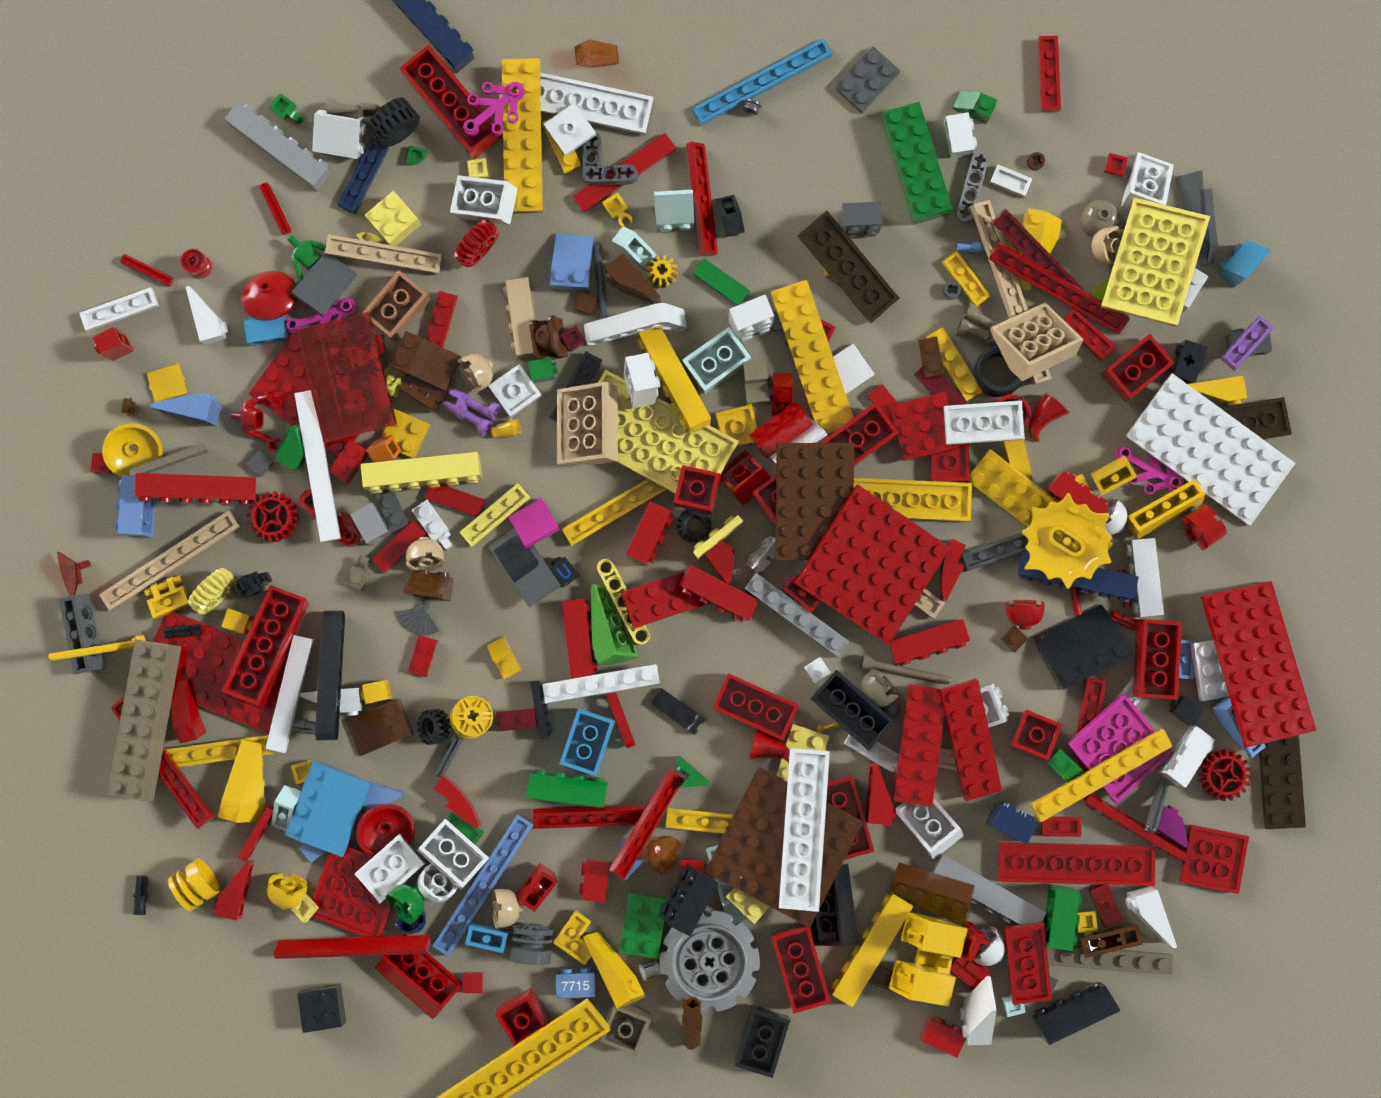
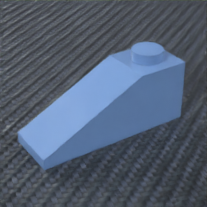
(1226, 717)

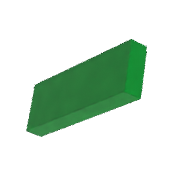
(721, 282)

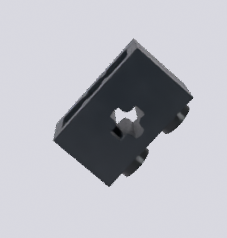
(1194, 354)

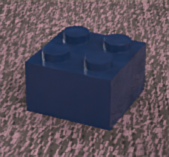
(1014, 824)

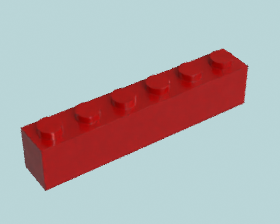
(194, 488)

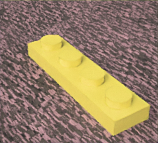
(495, 515)

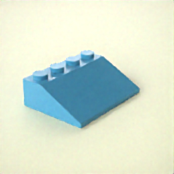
(327, 808)

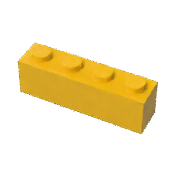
(1165, 509)

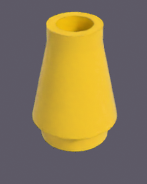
(506, 429)

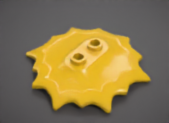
(1056, 556)

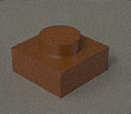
(1014, 638)

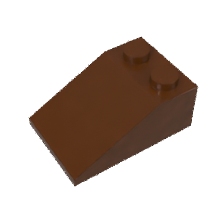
(627, 279)
(425, 360)
(430, 586)
(380, 727)

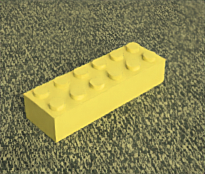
(420, 472)

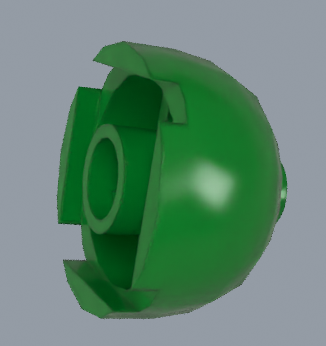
(407, 902)

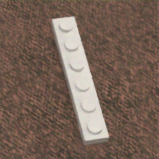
(601, 684)

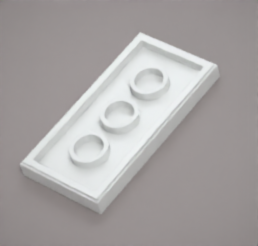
(984, 422)

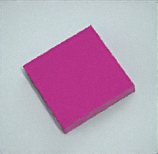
(534, 523)

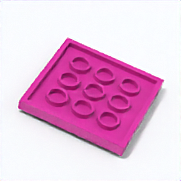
(1111, 733)

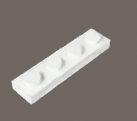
(119, 309)

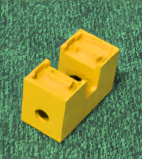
(929, 975)

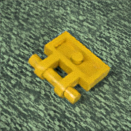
(168, 602)

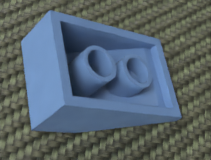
(572, 262)
(193, 407)

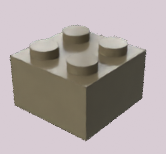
(627, 1028)

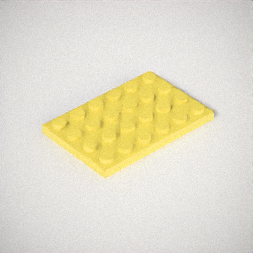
(1155, 262)

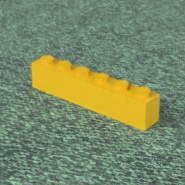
(674, 380)
(871, 949)

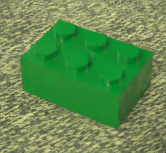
(1062, 916)
(642, 925)

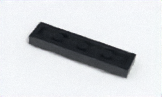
(582, 375)

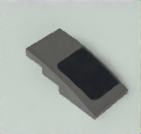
(524, 567)

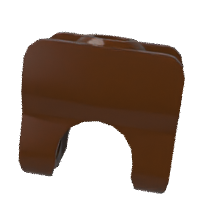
(546, 338)

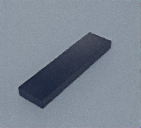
(363, 177)

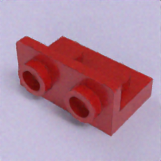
(973, 940)

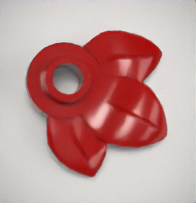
(347, 527)

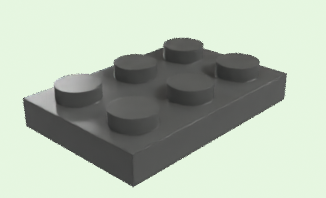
(867, 79)

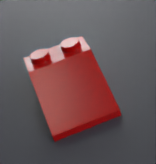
(878, 802)

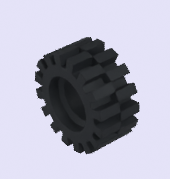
(690, 536)
(434, 726)

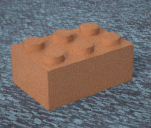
(397, 305)

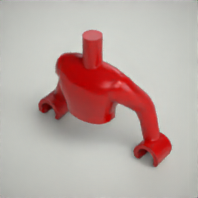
(253, 418)

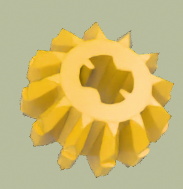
(655, 274)

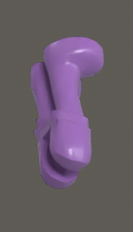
(461, 411)

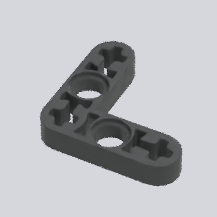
(595, 167)

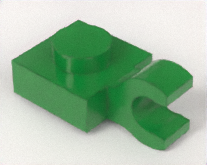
(284, 107)

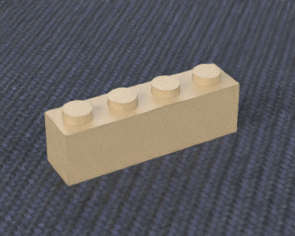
(521, 312)

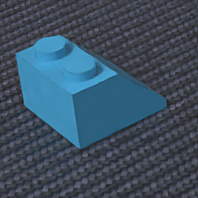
(1242, 262)

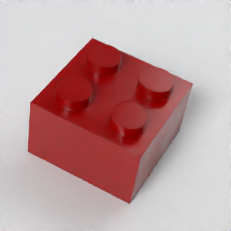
(697, 489)
(1035, 736)
(522, 1016)

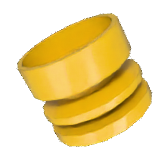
(465, 727)
(194, 885)

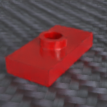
(1105, 905)

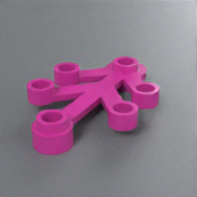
(496, 107)
(339, 309)
(1152, 471)

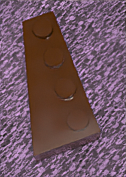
(934, 892)

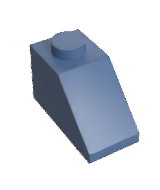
(381, 794)

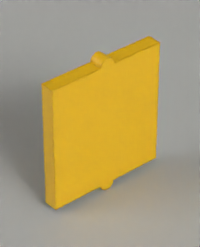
(167, 383)

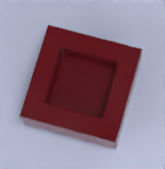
(573, 338)

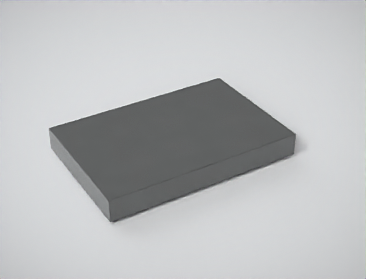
(324, 284)

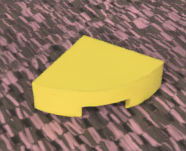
(366, 236)

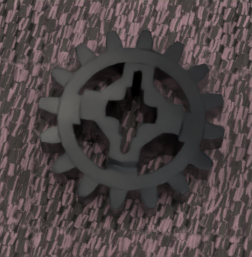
(250, 584)

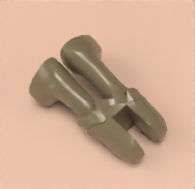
(361, 109)
(966, 327)

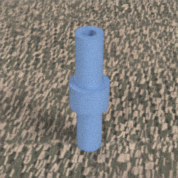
(974, 247)

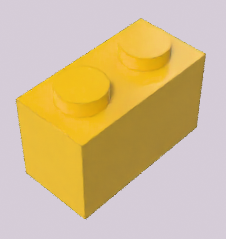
(1113, 475)

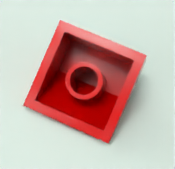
(743, 477)

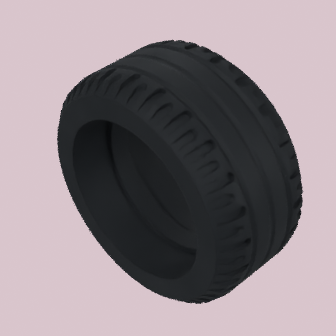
(981, 380)

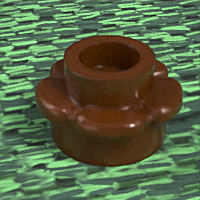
(128, 406)

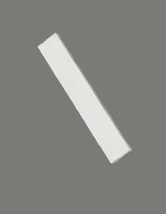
(289, 694)

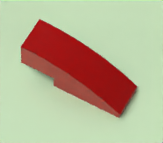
(951, 568)
(458, 801)

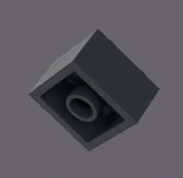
(321, 1008)

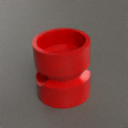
(199, 267)

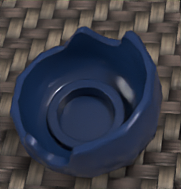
(412, 928)

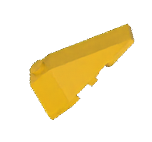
(244, 792)
(615, 973)

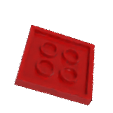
(921, 426)
(1214, 859)

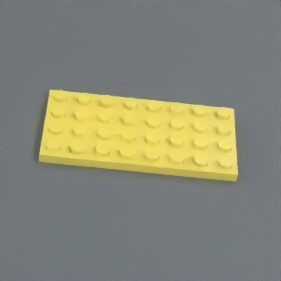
(658, 446)

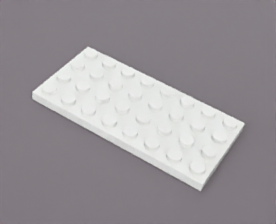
(1212, 448)

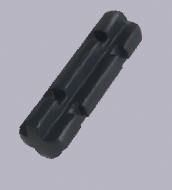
(183, 631)

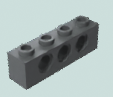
(81, 631)

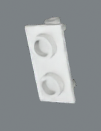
(758, 560)

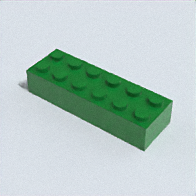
(916, 163)

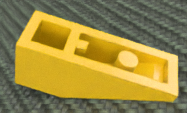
(1224, 390)

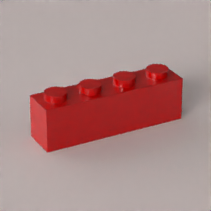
(718, 593)
(578, 638)
(929, 641)

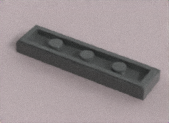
(994, 551)

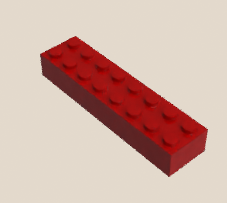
(867, 431)

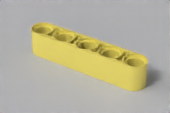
(616, 595)

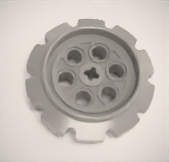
(716, 993)

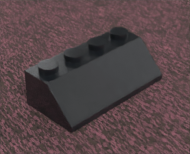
(852, 710)
(836, 917)
(1075, 1012)

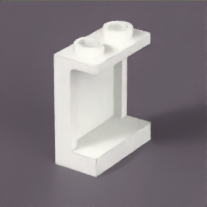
(338, 135)

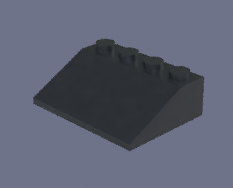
(1082, 647)

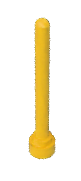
(94, 650)

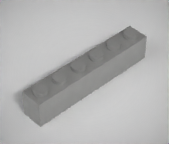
(277, 145)
(796, 615)
(990, 894)

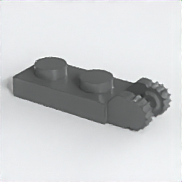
(392, 511)

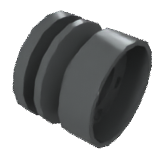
(531, 944)

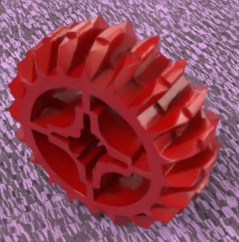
(476, 243)
(278, 511)
(1226, 767)

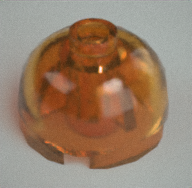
(663, 852)

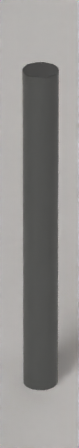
(600, 281)

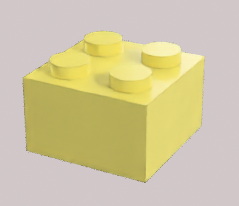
(393, 219)

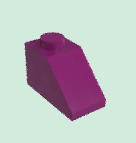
(1172, 826)

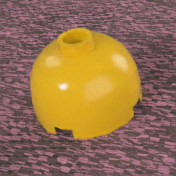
(286, 891)

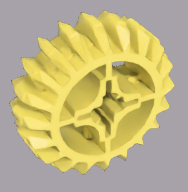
(211, 591)

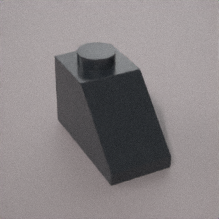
(730, 215)

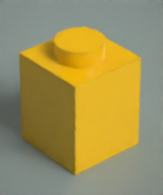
(237, 621)
(375, 692)

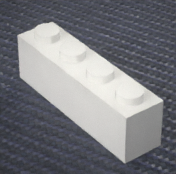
(1144, 564)

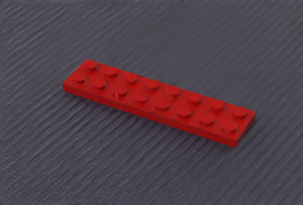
(1076, 863)

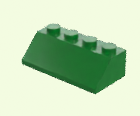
(567, 789)

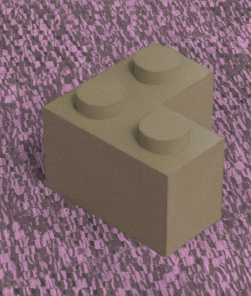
(756, 382)

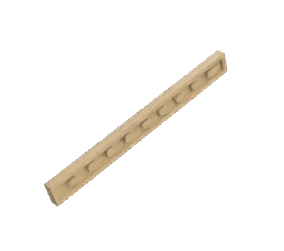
(1006, 281)

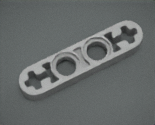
(968, 186)

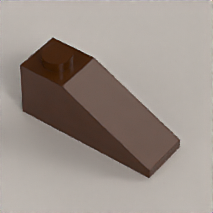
(1111, 940)

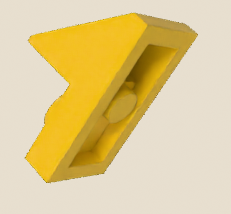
(503, 657)

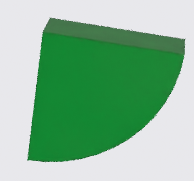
(415, 155)

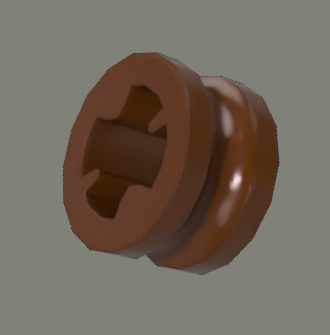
(1041, 160)

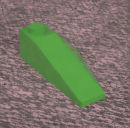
(608, 635)

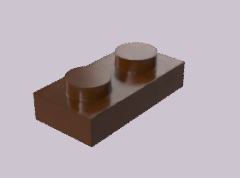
(931, 357)

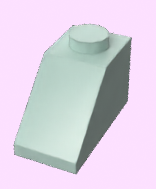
(634, 247)
(284, 807)

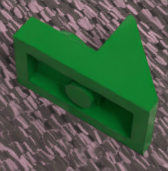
(695, 778)

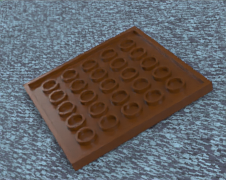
(753, 844)

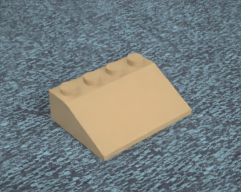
(1035, 341)
(587, 424)

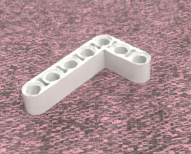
(635, 321)

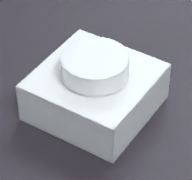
(817, 670)

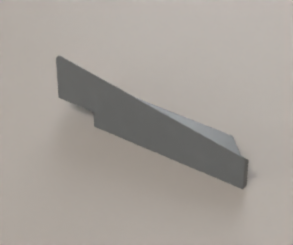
(1200, 200)

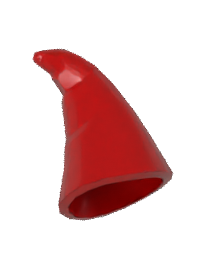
(1045, 412)
(767, 747)

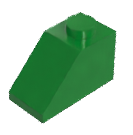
(976, 103)
(1065, 766)

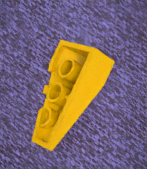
(1044, 229)

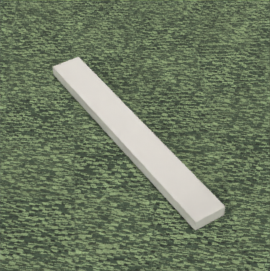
(317, 468)

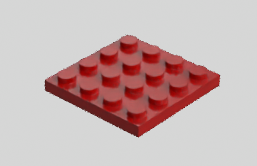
(345, 899)

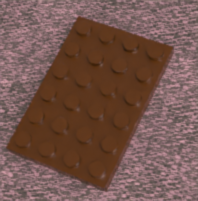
(810, 492)

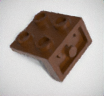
(425, 393)

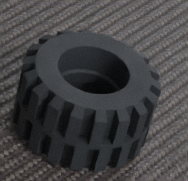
(393, 122)

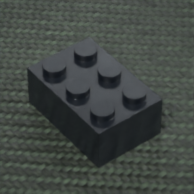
(688, 899)
(762, 1041)

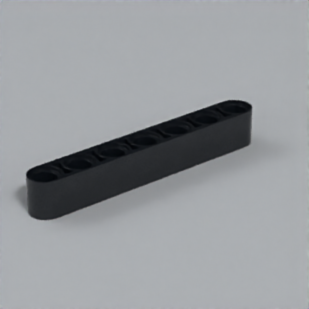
(330, 675)

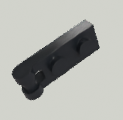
(677, 710)

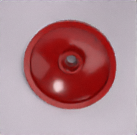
(269, 302)
(374, 837)

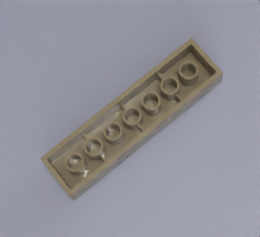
(143, 720)

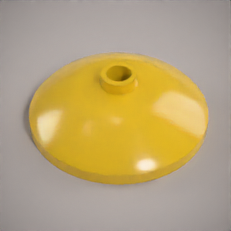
(117, 452)

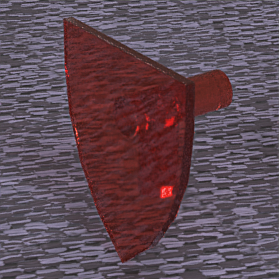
(71, 572)

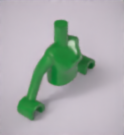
(305, 254)

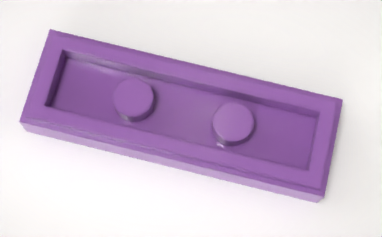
(1246, 342)

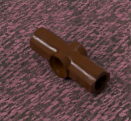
(691, 1023)

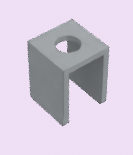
(371, 524)

